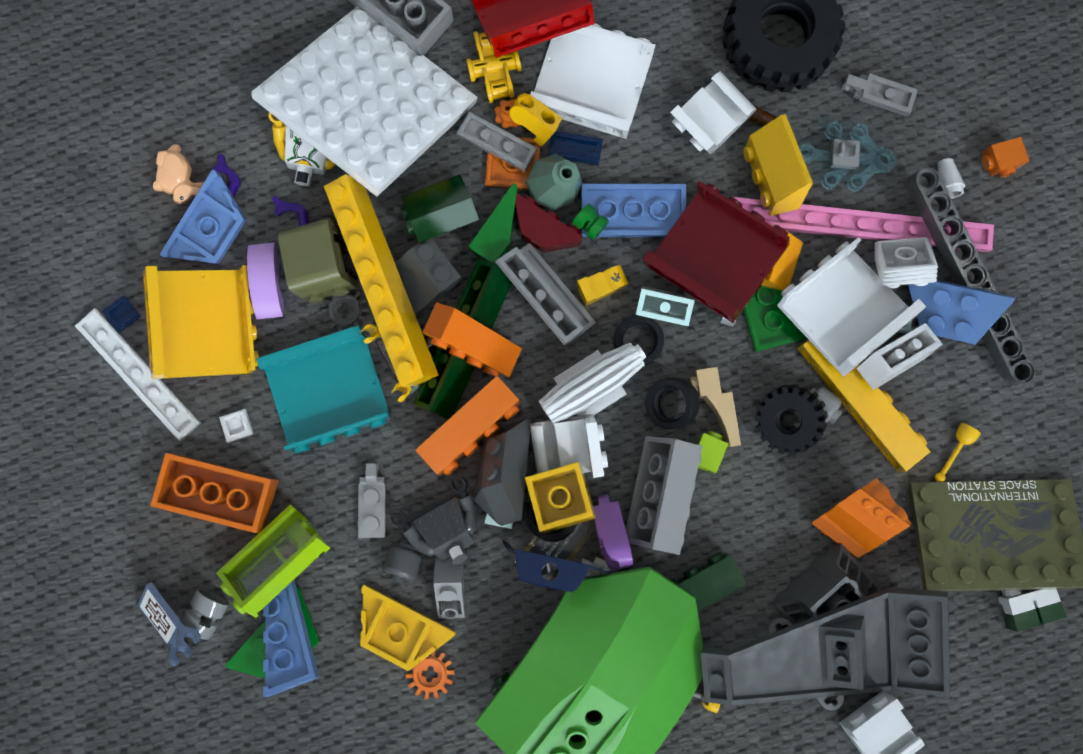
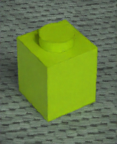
(712, 451)

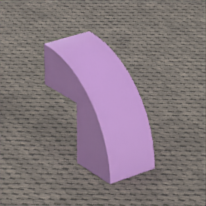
(263, 278)

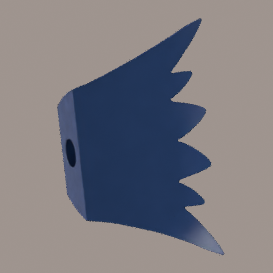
(569, 576)

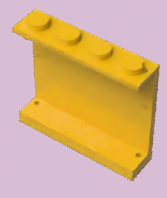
(199, 323)

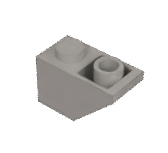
(449, 589)

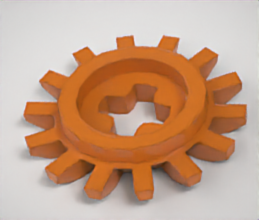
(437, 683)

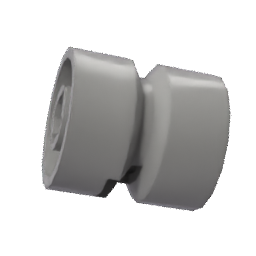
(208, 605)

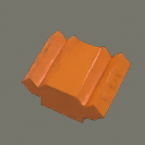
(864, 519)

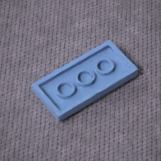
(636, 208)

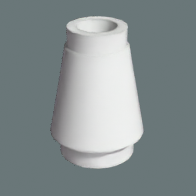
(951, 177)

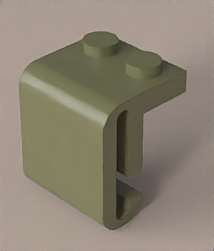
(314, 261)

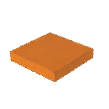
(502, 175)

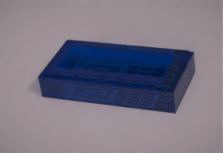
(576, 147)

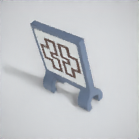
(167, 623)

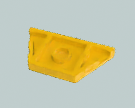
(399, 631)

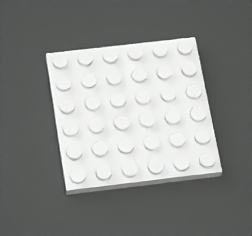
(365, 100)

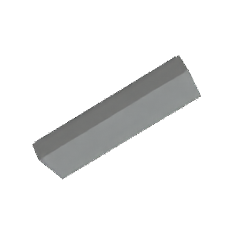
(496, 141)

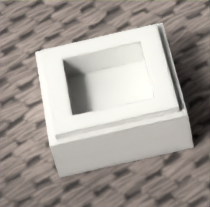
(236, 425)

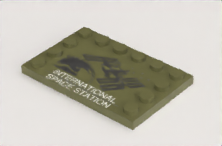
(997, 535)

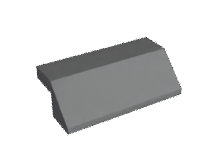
(546, 293)

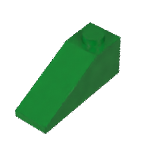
(496, 233)

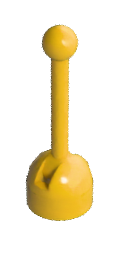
(965, 435)

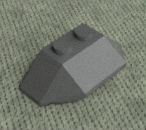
(503, 473)

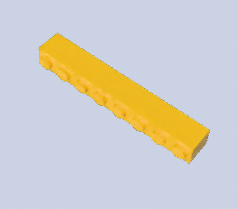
(381, 281)

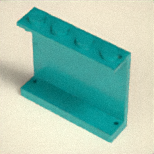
(325, 389)

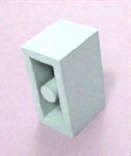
(665, 306)

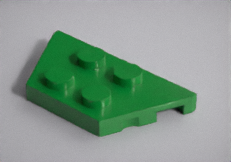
(251, 655)

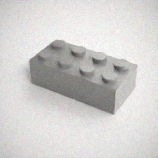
(412, 21)
(663, 494)

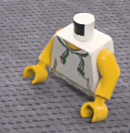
(298, 153)

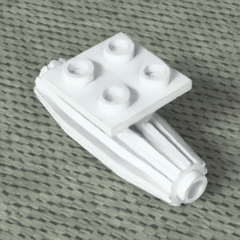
(592, 383)

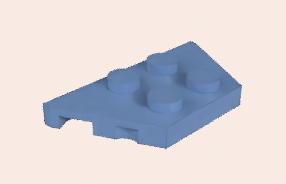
(207, 224)
(959, 310)

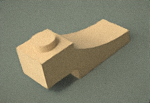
(722, 404)

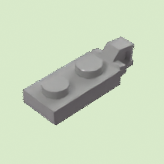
(881, 93)
(372, 504)

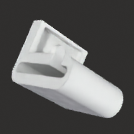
(713, 113)
(569, 442)
(881, 727)

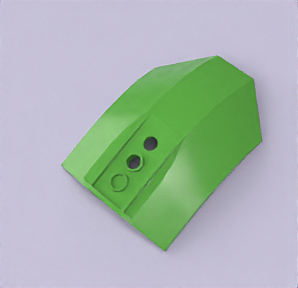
(612, 647)

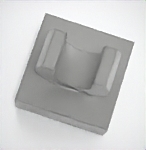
(845, 154)

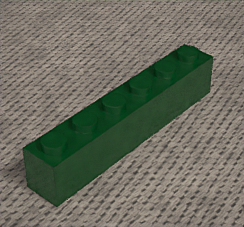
(482, 302)

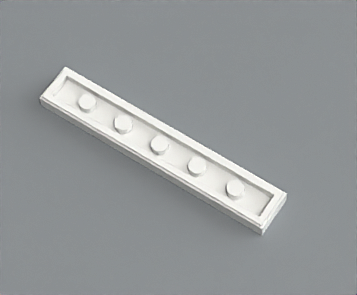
(137, 374)

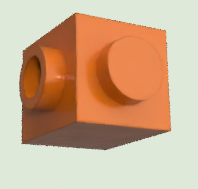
(1005, 157)

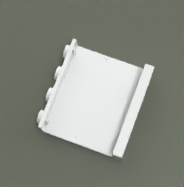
(595, 78)
(846, 309)

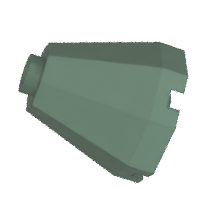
(554, 182)

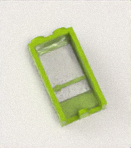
(271, 561)

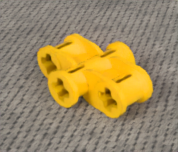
(493, 69)

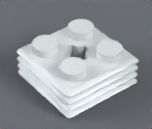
(905, 262)

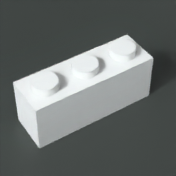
(899, 356)

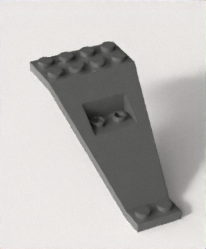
(891, 642)

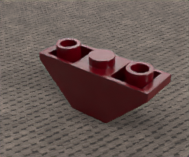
(543, 228)

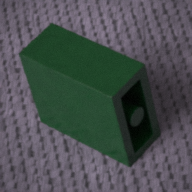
(438, 208)

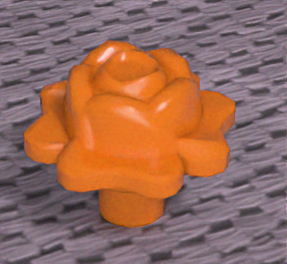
(503, 116)

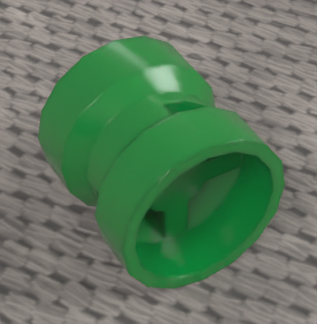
(590, 222)

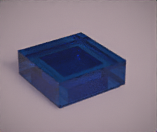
(121, 314)

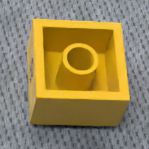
(560, 497)

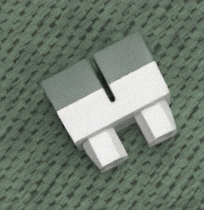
(1030, 608)

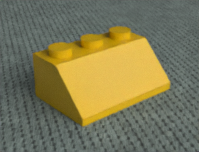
(778, 167)

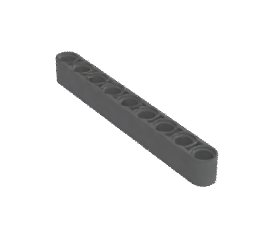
(970, 261)

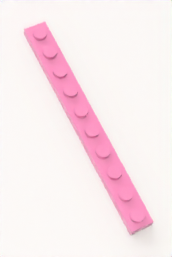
(863, 224)

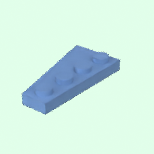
(287, 644)

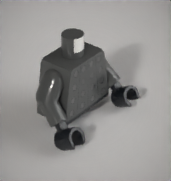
(444, 528)

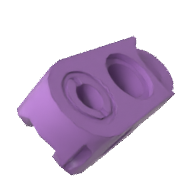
(612, 534)

